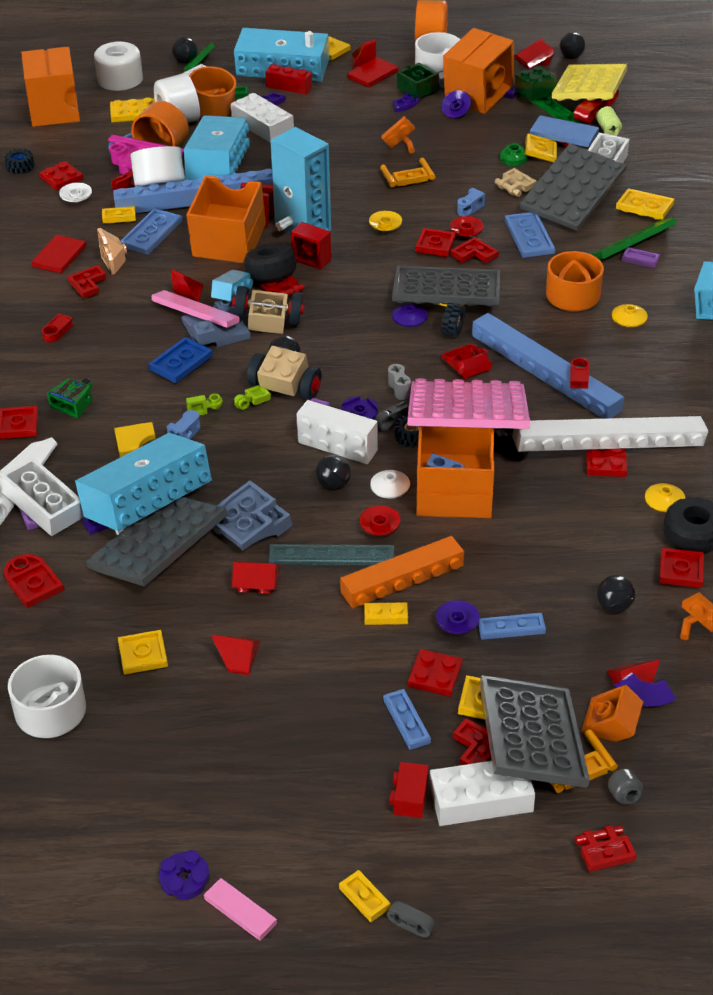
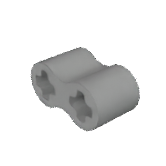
(399, 381)

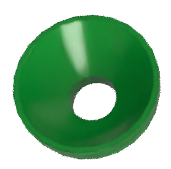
(513, 155)

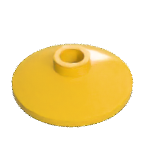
(385, 220)
(629, 315)
(662, 496)

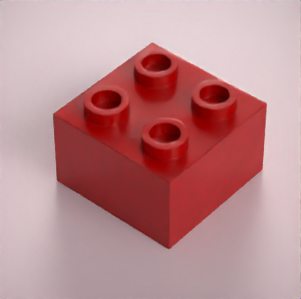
(311, 245)

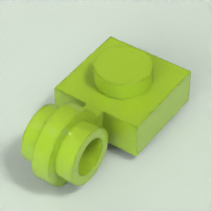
(255, 395)
(200, 403)

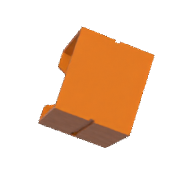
(480, 67)
(50, 86)
(225, 220)
(456, 491)

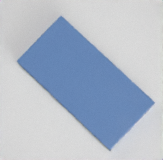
(564, 131)
(151, 231)
(529, 234)

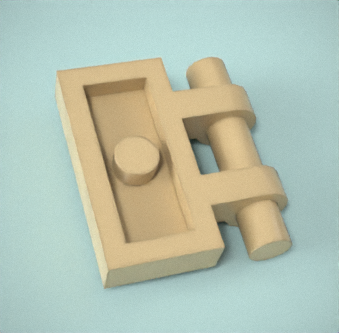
(518, 182)

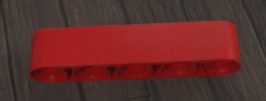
(588, 108)

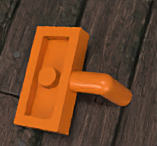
(398, 133)
(700, 610)

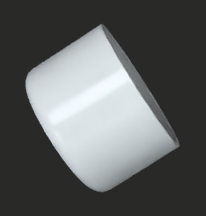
(432, 47)
(118, 66)
(181, 93)
(157, 165)
(47, 696)

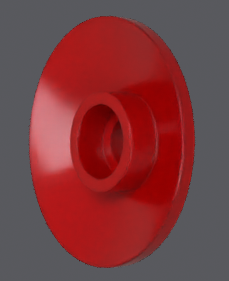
(466, 226)
(379, 520)

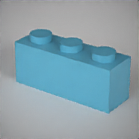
(226, 285)

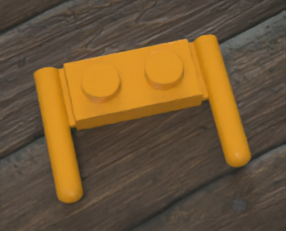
(410, 176)
(597, 762)

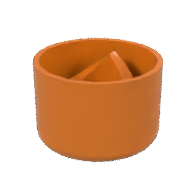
(431, 17)
(214, 90)
(161, 124)
(574, 281)

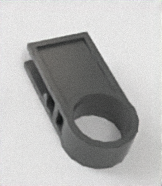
(393, 414)

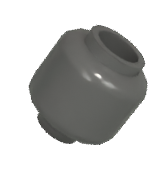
(625, 786)

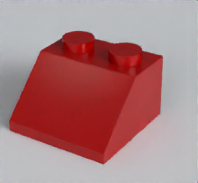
(255, 576)

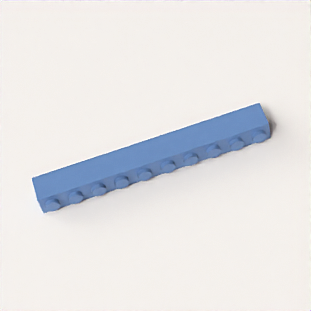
(180, 193)
(545, 366)

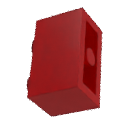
(411, 789)

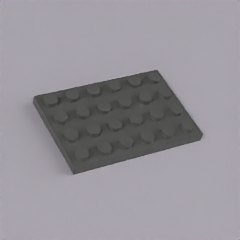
(573, 187)
(446, 285)
(156, 541)
(533, 732)

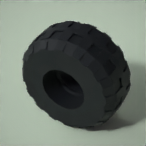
(270, 262)
(690, 524)

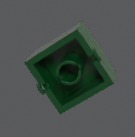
(417, 80)
(535, 83)

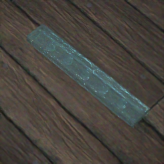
(330, 554)

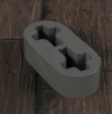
(411, 919)

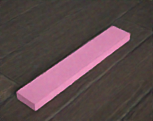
(195, 308)

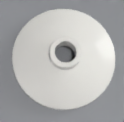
(75, 192)
(390, 484)

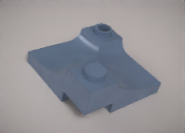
(208, 332)
(251, 516)

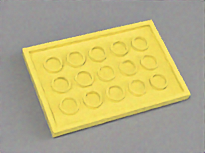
(589, 81)

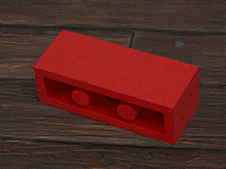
(288, 79)

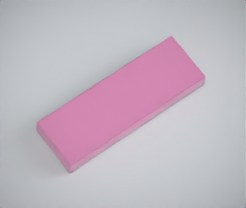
(240, 909)

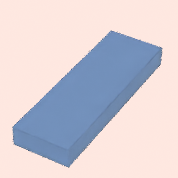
(511, 626)
(406, 719)

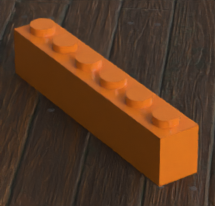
(401, 572)

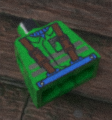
(71, 397)

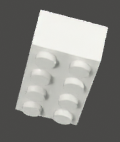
(263, 116)
(610, 147)
(337, 431)
(41, 496)
(477, 793)

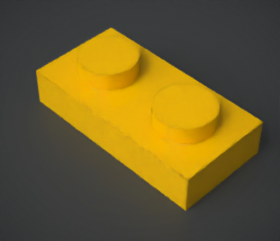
(120, 214)
(386, 613)
(364, 896)

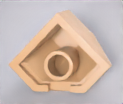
(111, 250)

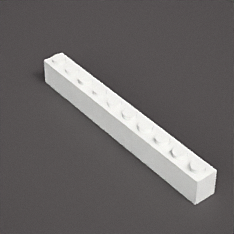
(611, 433)

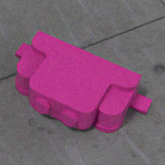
(122, 149)

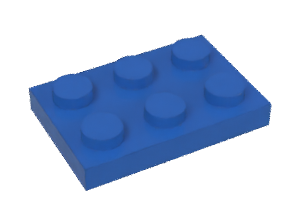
(180, 360)

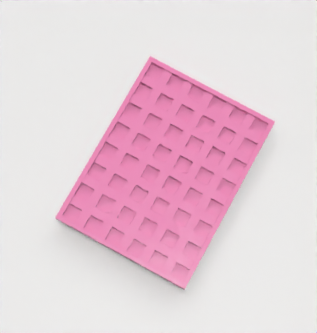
(468, 404)

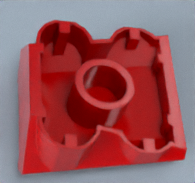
(535, 55)
(468, 360)

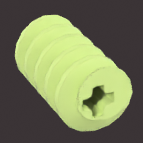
(609, 121)

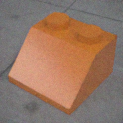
(613, 714)

